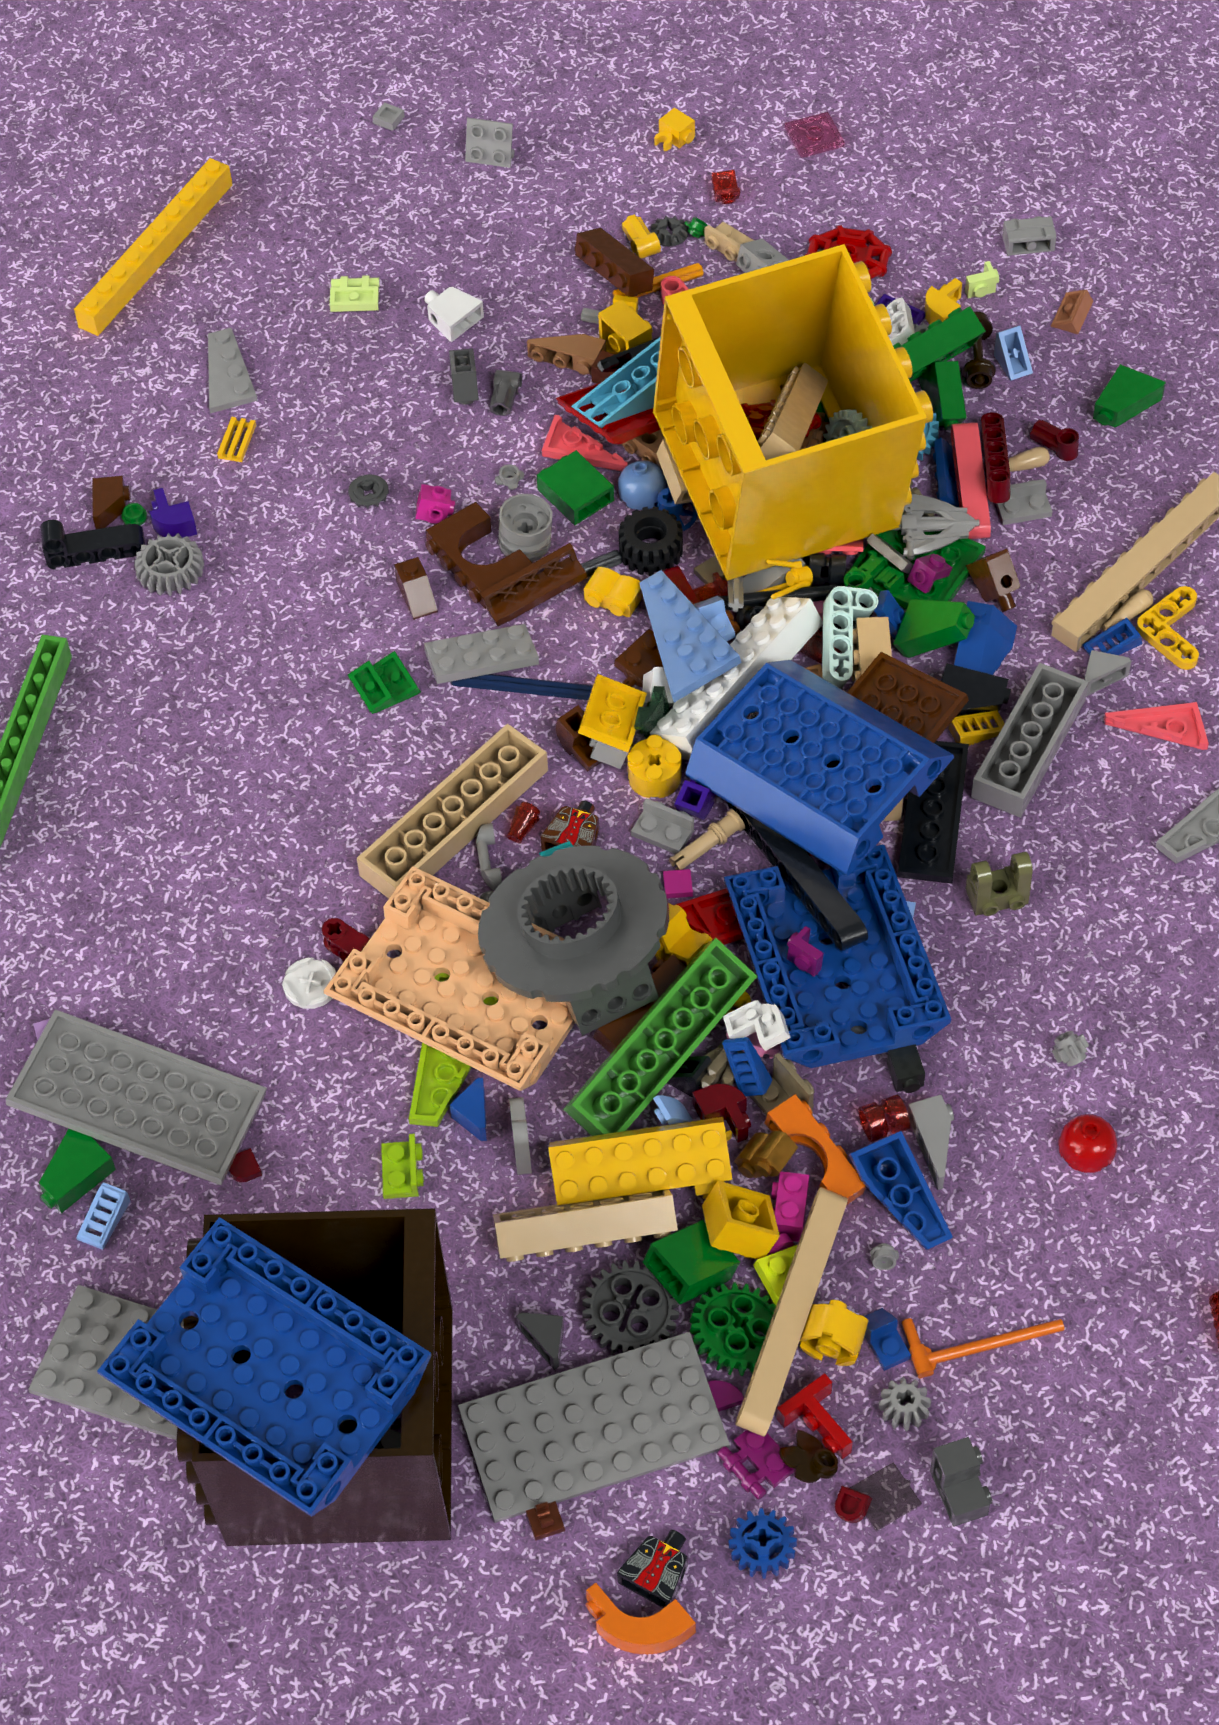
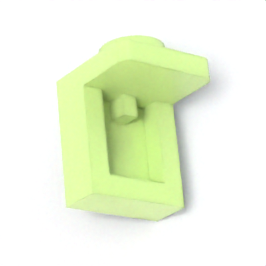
(982, 283)

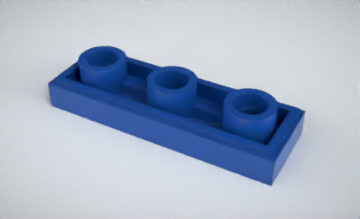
(945, 472)

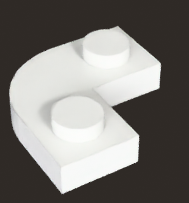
(758, 1018)

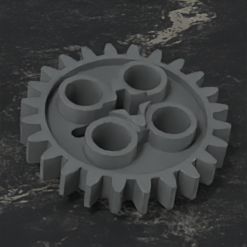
(606, 1299)

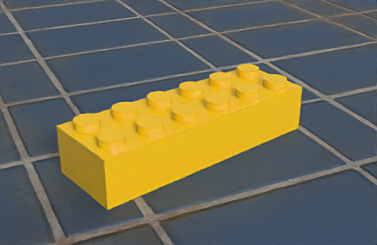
(640, 1161)

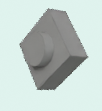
(388, 116)

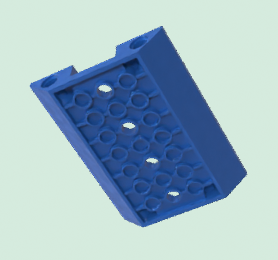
(789, 782)
(888, 974)
(295, 1336)

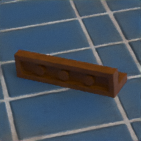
(534, 587)

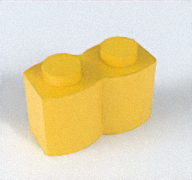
(613, 592)

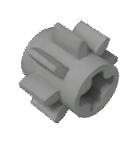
(1070, 1048)

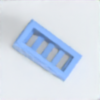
(100, 1200)

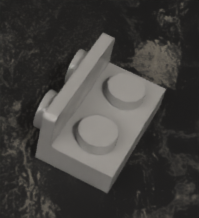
(1026, 503)
(663, 826)

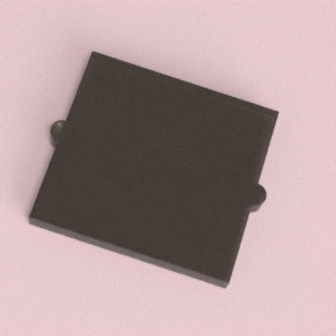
(890, 1496)

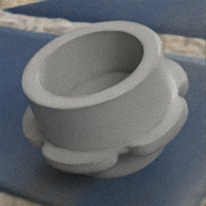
(884, 1253)

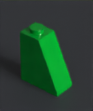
(945, 392)
(1127, 396)
(932, 626)
(74, 1170)

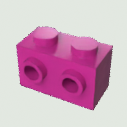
(791, 1203)

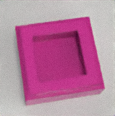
(678, 883)

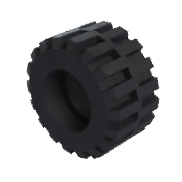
(650, 525)

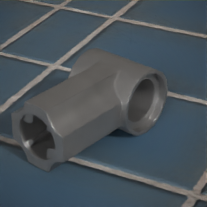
(505, 389)

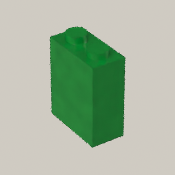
(575, 487)
(689, 1264)

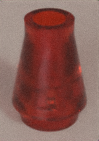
(523, 820)

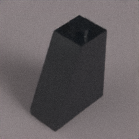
(983, 690)

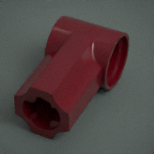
(1062, 441)

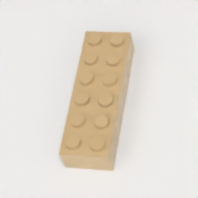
(584, 1223)

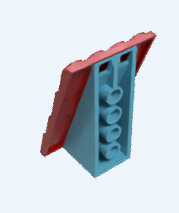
(623, 402)

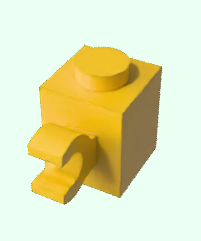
(675, 129)

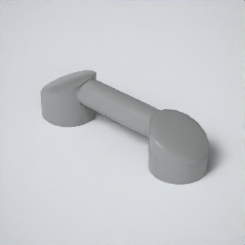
(486, 837)

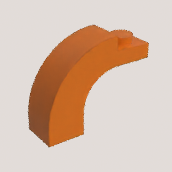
(639, 1634)

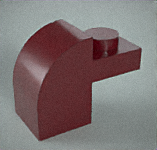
(724, 1102)

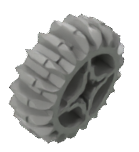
(169, 566)

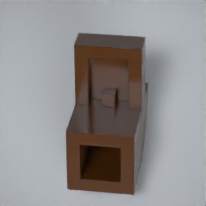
(573, 742)

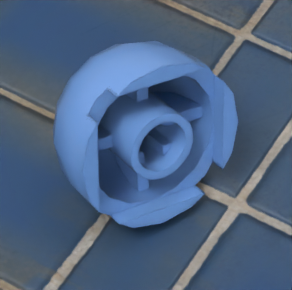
(641, 484)

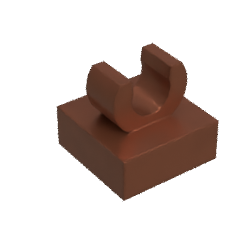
(545, 1520)

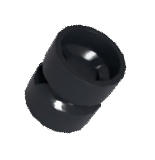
(836, 572)

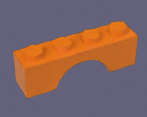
(796, 1120)

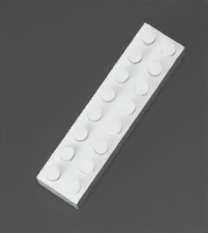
(771, 636)

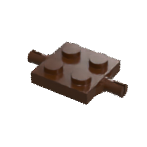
(639, 659)

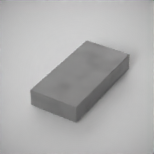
(890, 553)

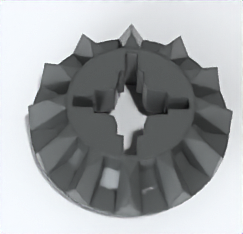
(678, 235)
(368, 482)

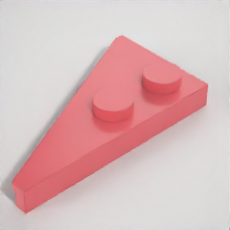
(564, 440)
(1172, 723)

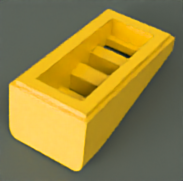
(967, 721)

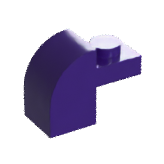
(172, 518)
(695, 799)

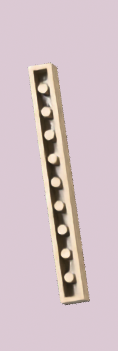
(792, 412)
(1138, 565)

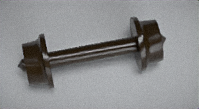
(979, 370)

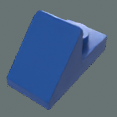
(885, 1339)

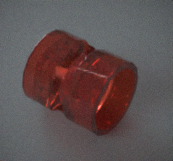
(874, 1121)

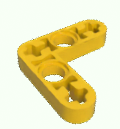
(1162, 628)

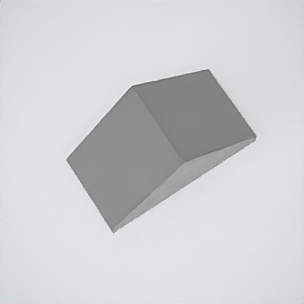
(1105, 670)

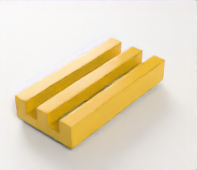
(228, 435)

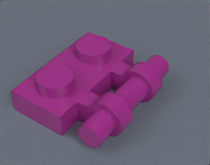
(763, 1455)

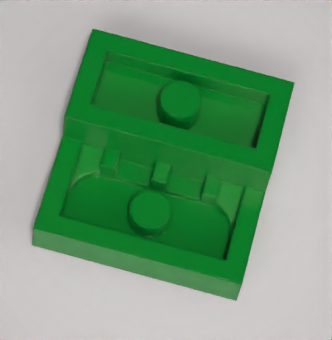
(384, 683)

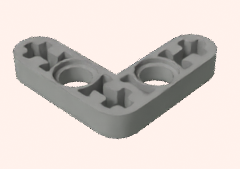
(520, 1136)

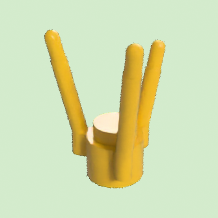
(797, 578)

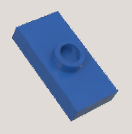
(889, 608)

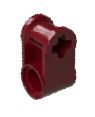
(342, 938)

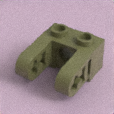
(1012, 881)

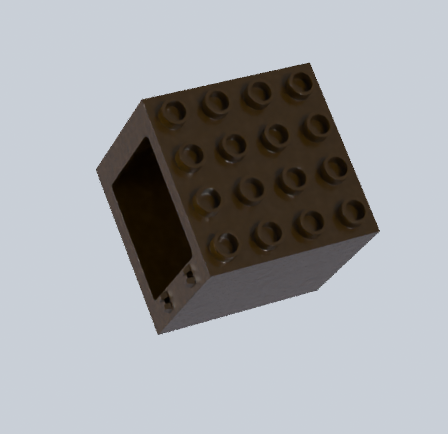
(397, 1273)

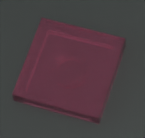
(814, 134)

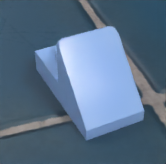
(714, 611)

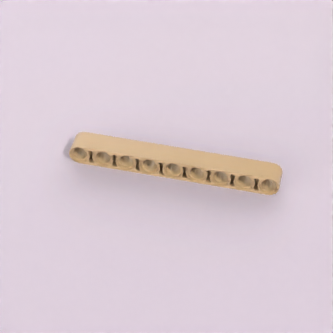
(791, 1312)

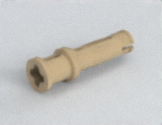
(716, 834)

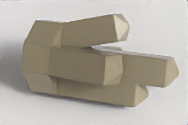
(719, 1069)

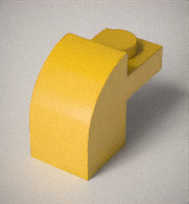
(942, 301)

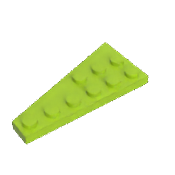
(437, 1080)

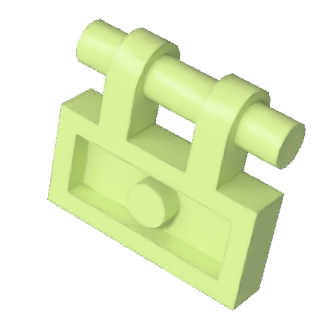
(354, 294)

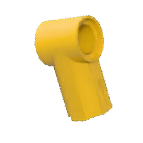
(640, 238)

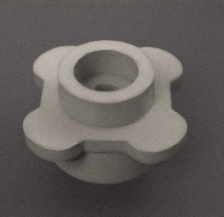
(509, 471)

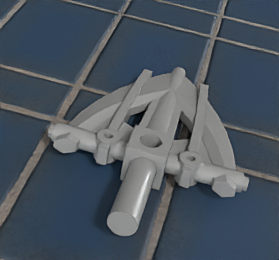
(953, 523)

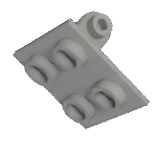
(489, 142)

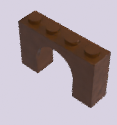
(457, 532)

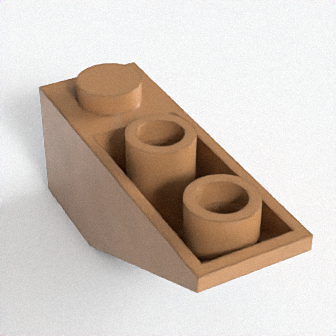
(567, 351)

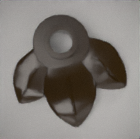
(809, 1458)

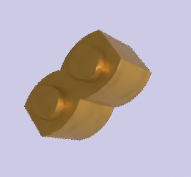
(765, 1154)

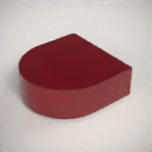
(245, 1167)
(852, 1505)

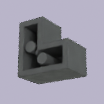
(956, 1474)

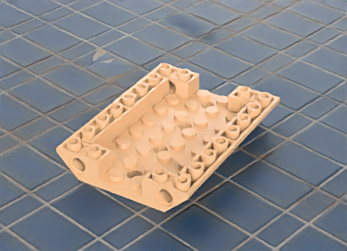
(438, 934)

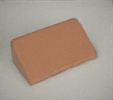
(1073, 311)

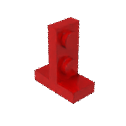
(815, 1416)

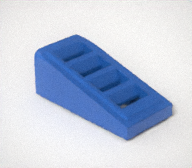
(1125, 626)
(748, 1083)

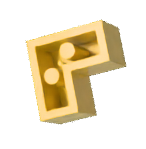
(680, 938)

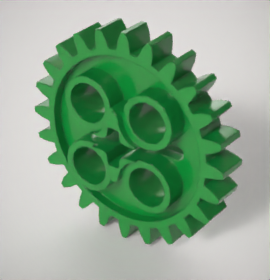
(737, 1326)

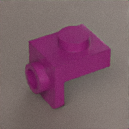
(927, 570)
(804, 954)

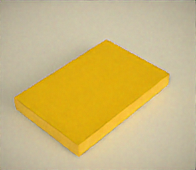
(612, 713)

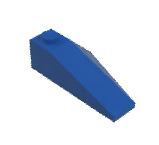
(987, 641)
(898, 1183)

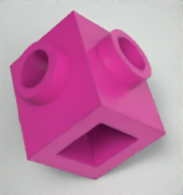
(434, 504)

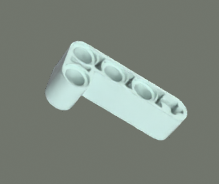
(842, 638)

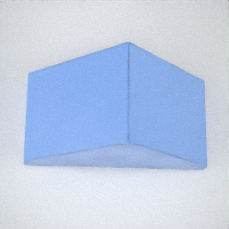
(1012, 353)

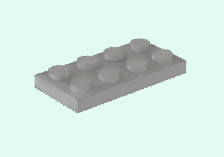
(481, 653)

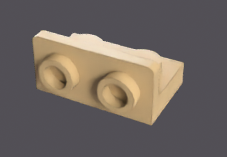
(725, 240)

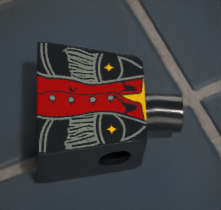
(656, 1569)

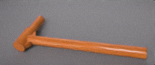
(926, 1360)

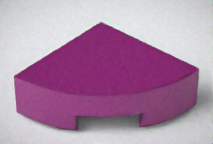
(725, 1394)

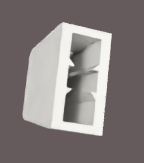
(453, 311)

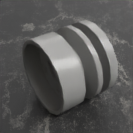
(525, 525)

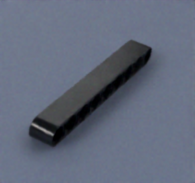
(808, 884)

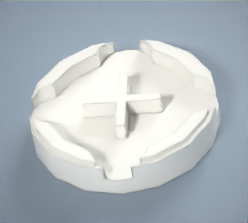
(306, 983)

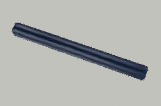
(527, 686)

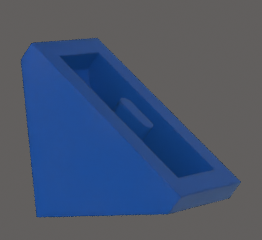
(470, 1110)

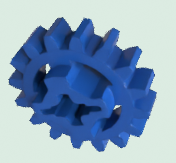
(776, 1542)

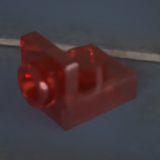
(716, 588)

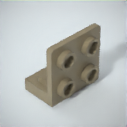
(784, 1085)

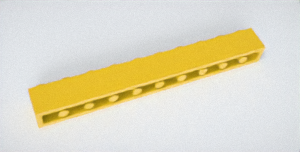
(153, 247)

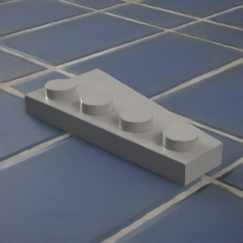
(228, 375)

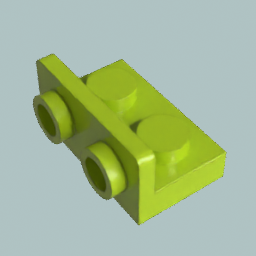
(400, 1168)

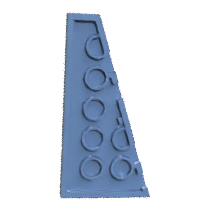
(685, 639)

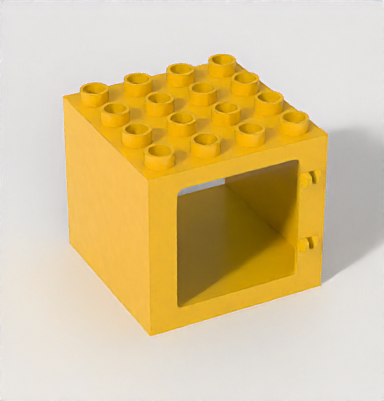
(737, 347)

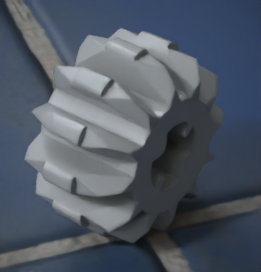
(912, 1411)

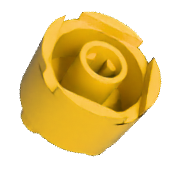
(654, 767)
(833, 1333)

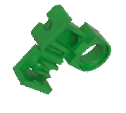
(877, 570)

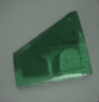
(655, 710)

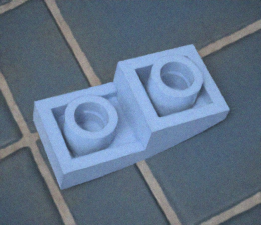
(671, 1110)

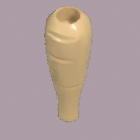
(1029, 459)
(1131, 608)

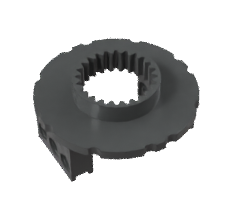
(596, 972)

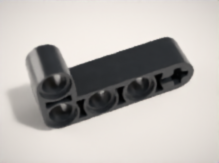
(89, 545)

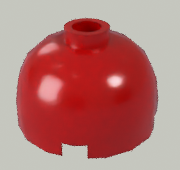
(1088, 1143)

